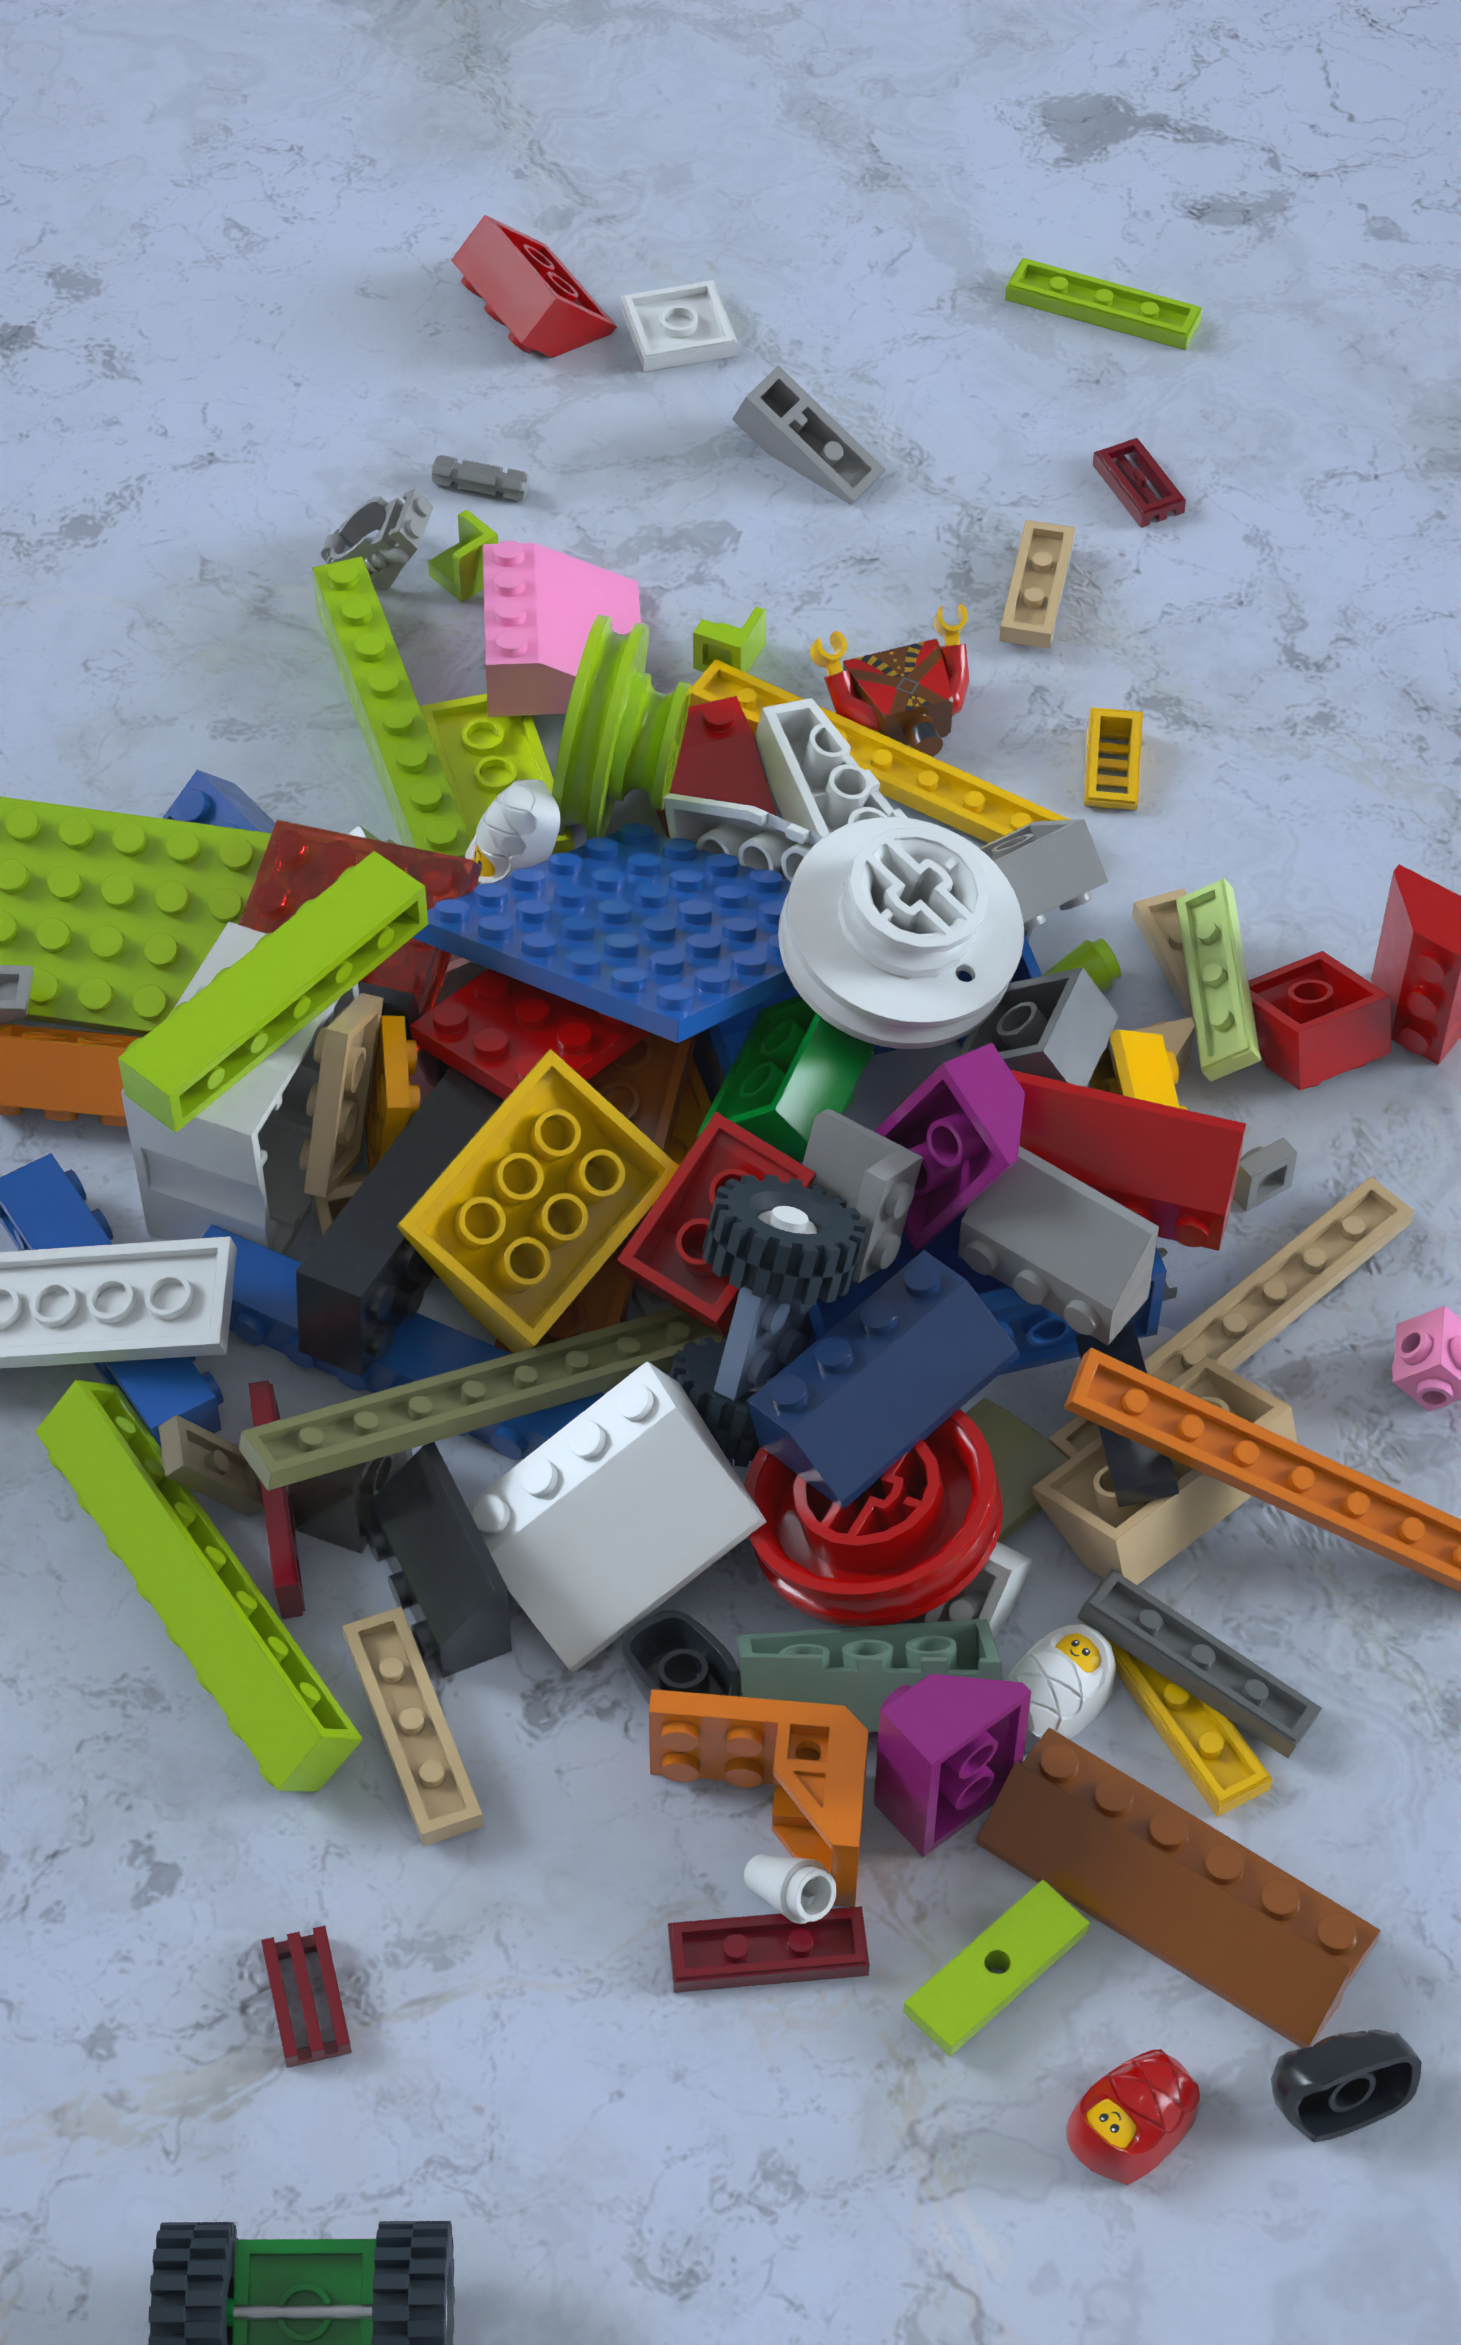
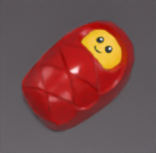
(1134, 2117)

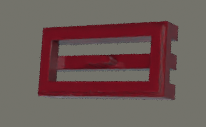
(1131, 485)
(295, 1948)

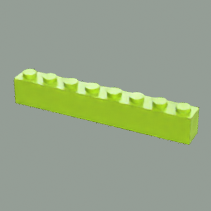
(387, 710)
(198, 1589)

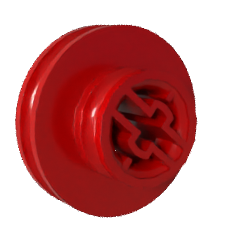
(896, 1546)

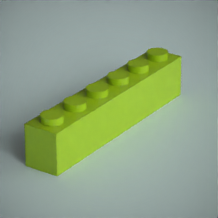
(273, 991)

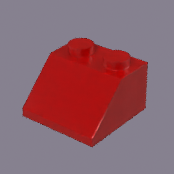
(1318, 1020)

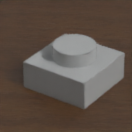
(1264, 1173)

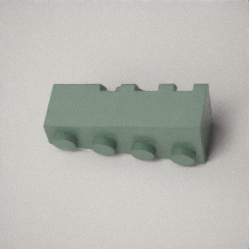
(863, 1663)

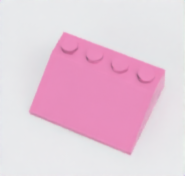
(539, 622)

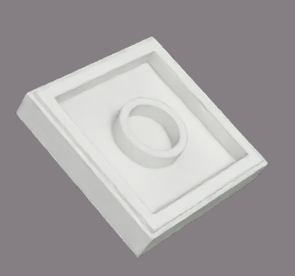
(679, 326)

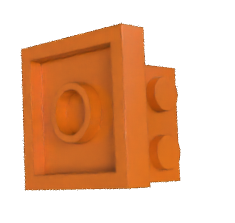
(802, 1748)

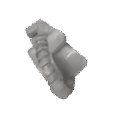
(398, 538)

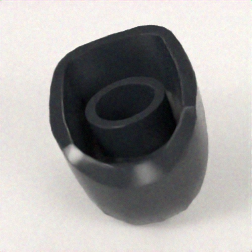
(679, 1656)
(1345, 2082)

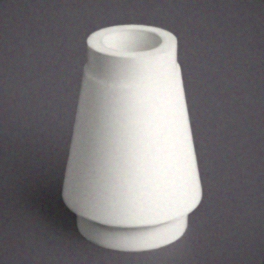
(793, 1886)

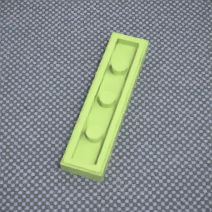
(1218, 980)

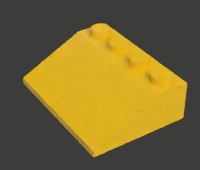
(537, 1203)

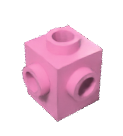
(1429, 1358)

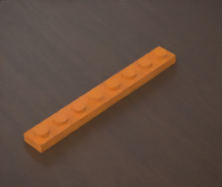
(1267, 1466)

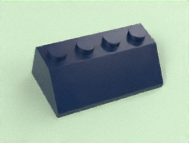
(881, 1380)

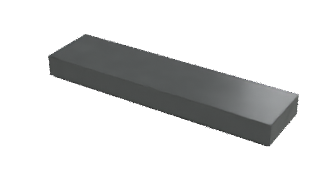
(1199, 1663)

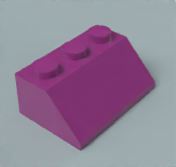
(967, 1132)
(947, 1753)

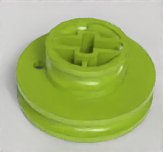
(616, 731)

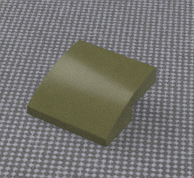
(1019, 1460)

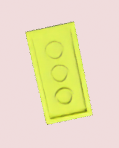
(486, 756)

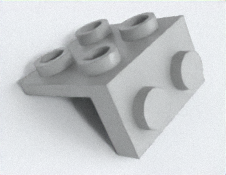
(868, 1174)

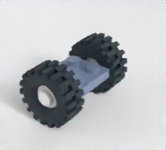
(782, 1254)

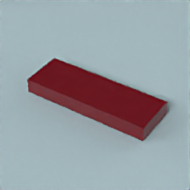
(767, 1950)

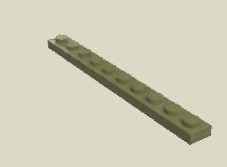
(464, 1399)

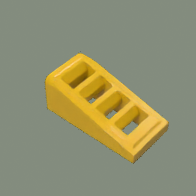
(1114, 725)

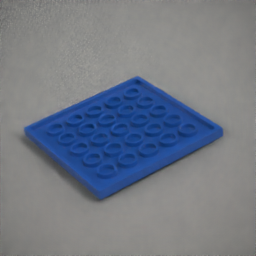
(629, 930)

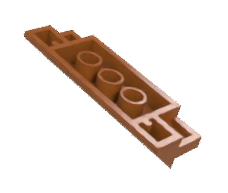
(1178, 1888)

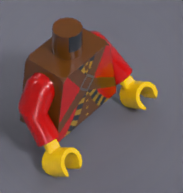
(902, 690)

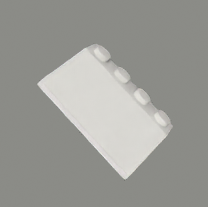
(614, 1515)

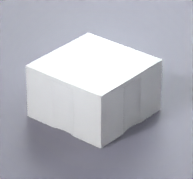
(244, 1150)

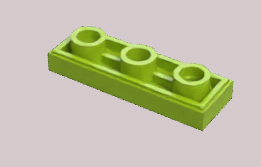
(1021, 1943)

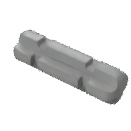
(480, 477)

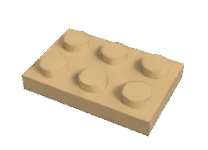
(341, 1095)

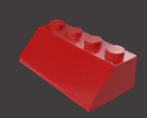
(1140, 1153)

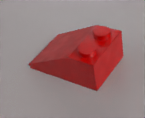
(720, 759)
(668, 1244)

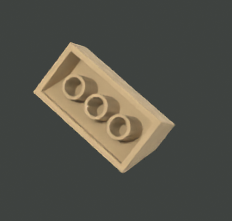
(1149, 1534)

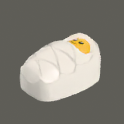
(515, 831)
(1068, 1681)

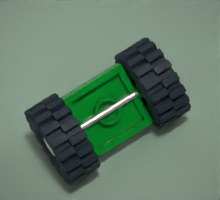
(302, 2290)

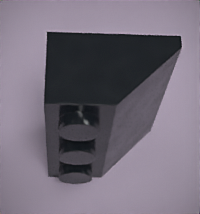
(439, 1565)

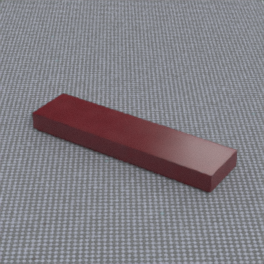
(278, 1517)

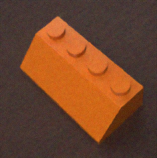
(62, 1072)

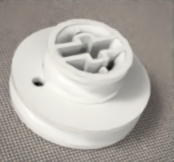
(888, 923)

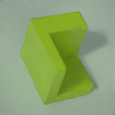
(461, 566)
(729, 643)

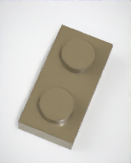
(209, 1466)

